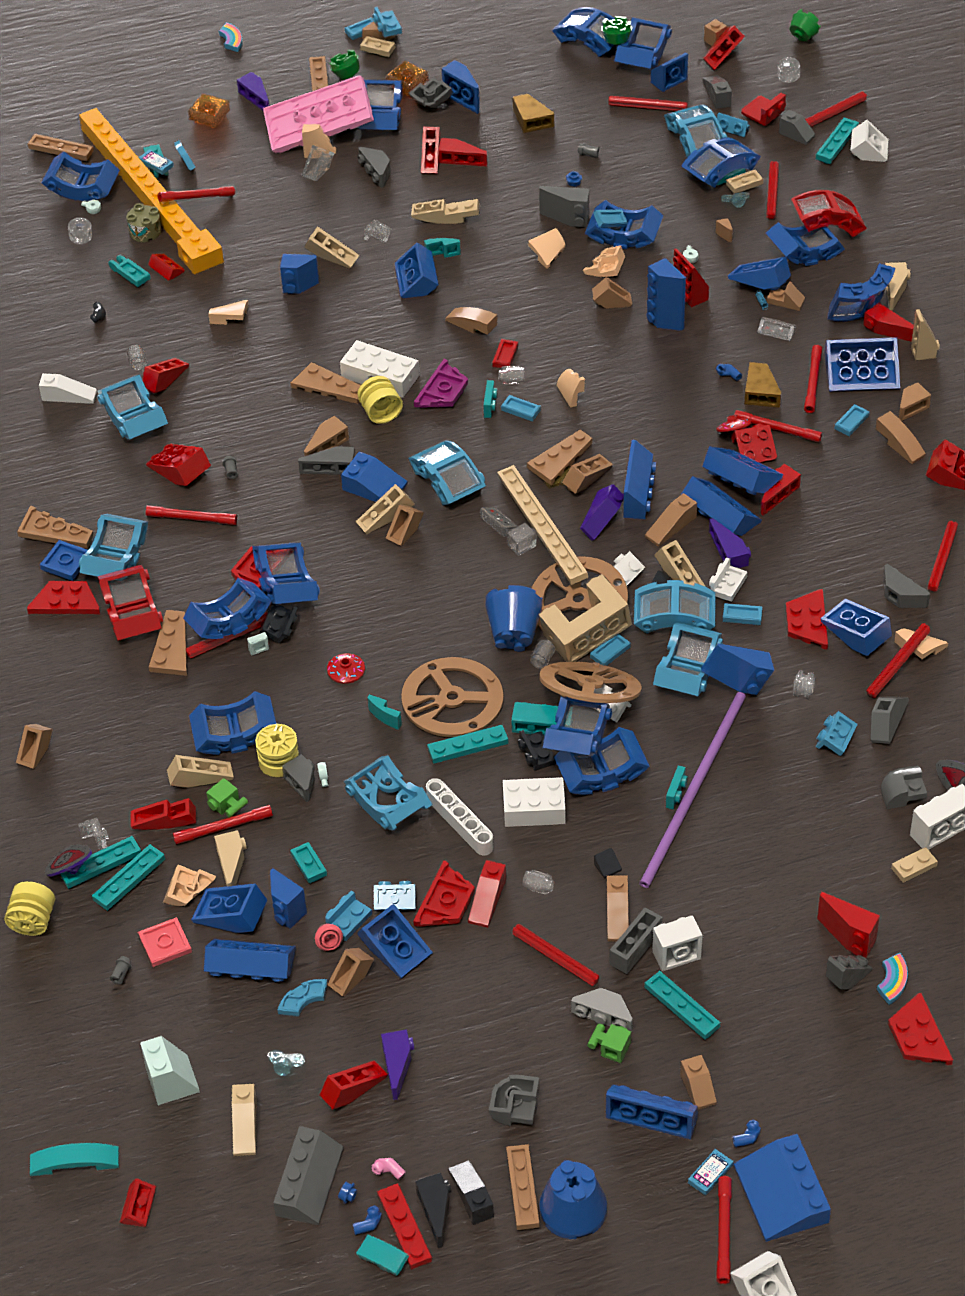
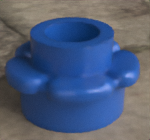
(573, 178)
(347, 1192)

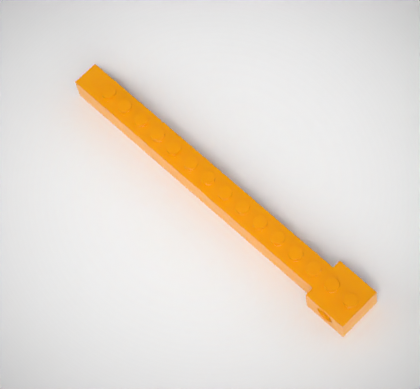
(195, 247)

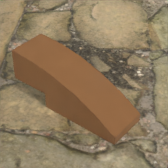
(473, 319)
(900, 437)

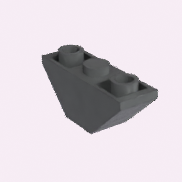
(375, 163)
(902, 590)
(886, 718)
(847, 970)

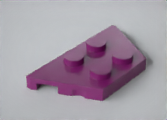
(442, 388)

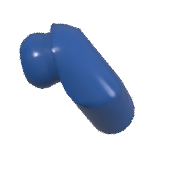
(728, 370)
(749, 1136)
(370, 1222)

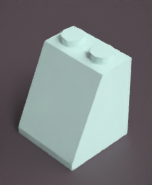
(168, 1070)

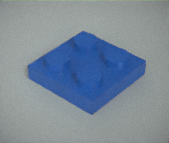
(63, 560)

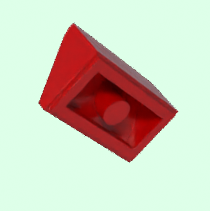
(165, 266)
(138, 1203)

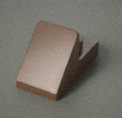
(787, 298)

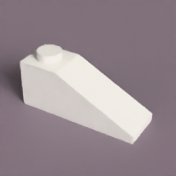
(63, 389)

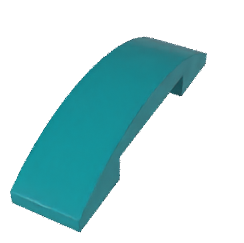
(74, 1155)

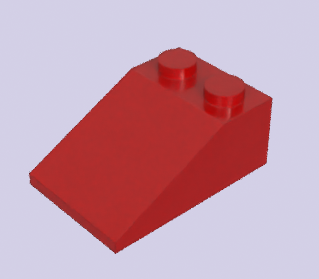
(849, 924)

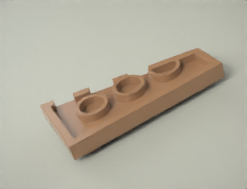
(328, 383)
(557, 458)
(47, 528)
(170, 648)

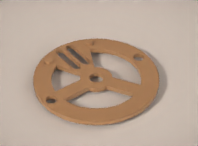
(590, 564)
(590, 683)
(426, 722)

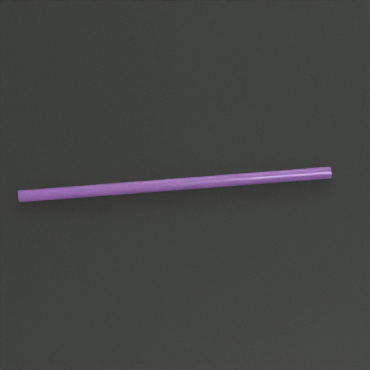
(692, 790)

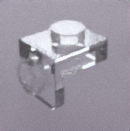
(377, 230)
(91, 828)

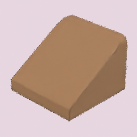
(724, 229)

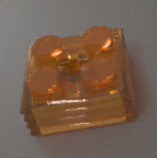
(409, 75)
(209, 110)

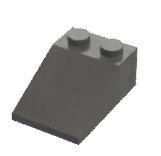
(565, 205)

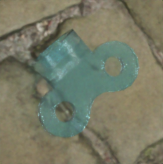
(737, 199)
(284, 1062)

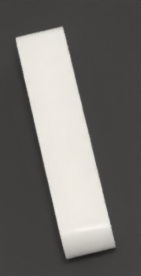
(460, 817)

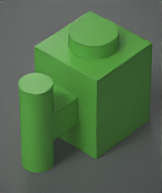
(225, 798)
(613, 1044)

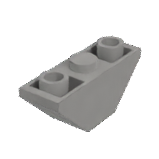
(603, 1008)

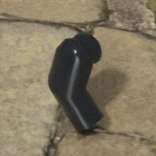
(99, 312)

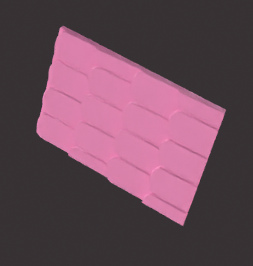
(333, 107)

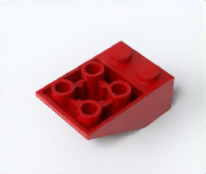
(696, 288)
(180, 463)
(947, 465)

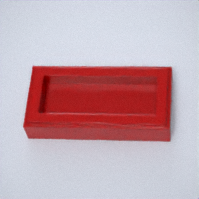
(505, 353)

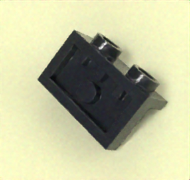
(278, 622)
(534, 751)

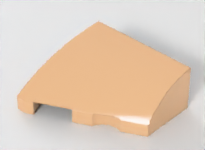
(313, 135)
(547, 246)
(607, 263)
(233, 311)
(570, 386)
(926, 647)
(186, 885)

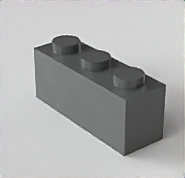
(634, 941)

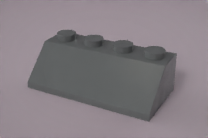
(308, 1176)

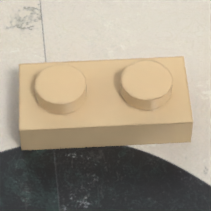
(377, 46)
(744, 181)
(914, 864)

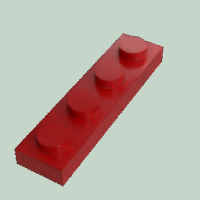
(404, 1226)

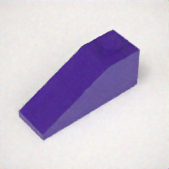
(253, 89)
(602, 510)
(729, 545)
(397, 1055)

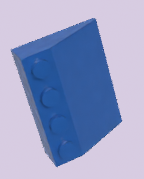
(862, 364)
(783, 1188)

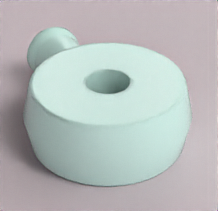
(92, 206)
(690, 254)
(323, 774)

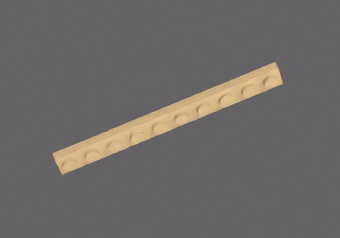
(543, 525)

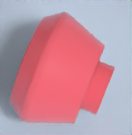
(328, 937)

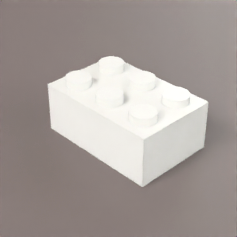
(534, 802)
(939, 818)

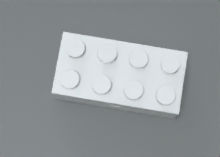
(368, 361)

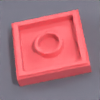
(164, 942)

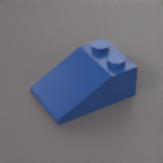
(463, 85)
(763, 274)
(369, 477)
(858, 626)
(739, 667)
(231, 908)
(394, 941)

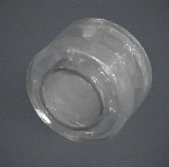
(788, 70)
(80, 230)
(804, 684)

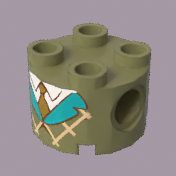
(143, 223)

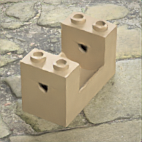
(591, 629)

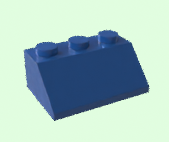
(416, 272)

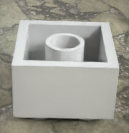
(677, 943)

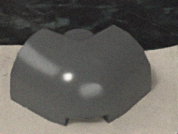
(432, 93)
(903, 786)
(515, 1099)

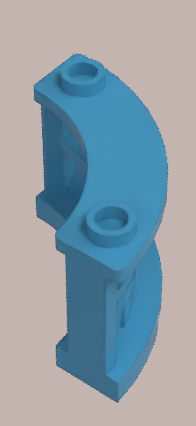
(386, 815)

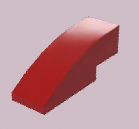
(164, 815)

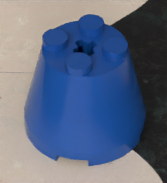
(513, 616)
(573, 1201)

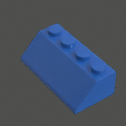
(666, 296)
(740, 470)
(638, 482)
(720, 506)
(249, 958)
(651, 1111)

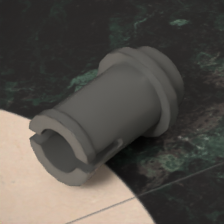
(588, 150)
(230, 466)
(123, 965)

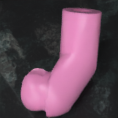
(388, 1165)

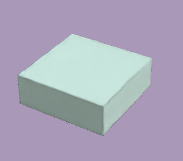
(258, 643)

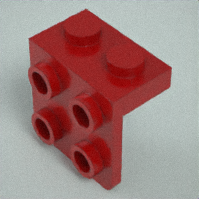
(765, 110)
(755, 442)

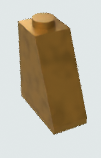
(532, 114)
(761, 386)

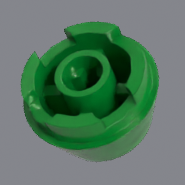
(804, 25)
(616, 30)
(345, 65)

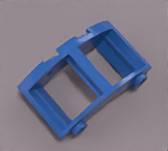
(640, 54)

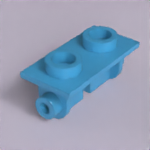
(733, 125)

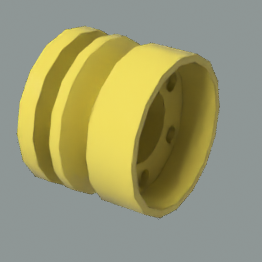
(380, 399)
(276, 747)
(29, 908)

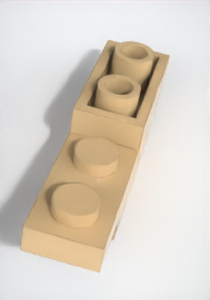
(440, 212)

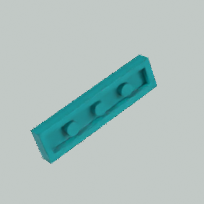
(836, 141)
(467, 744)
(103, 861)
(128, 877)
(682, 1005)

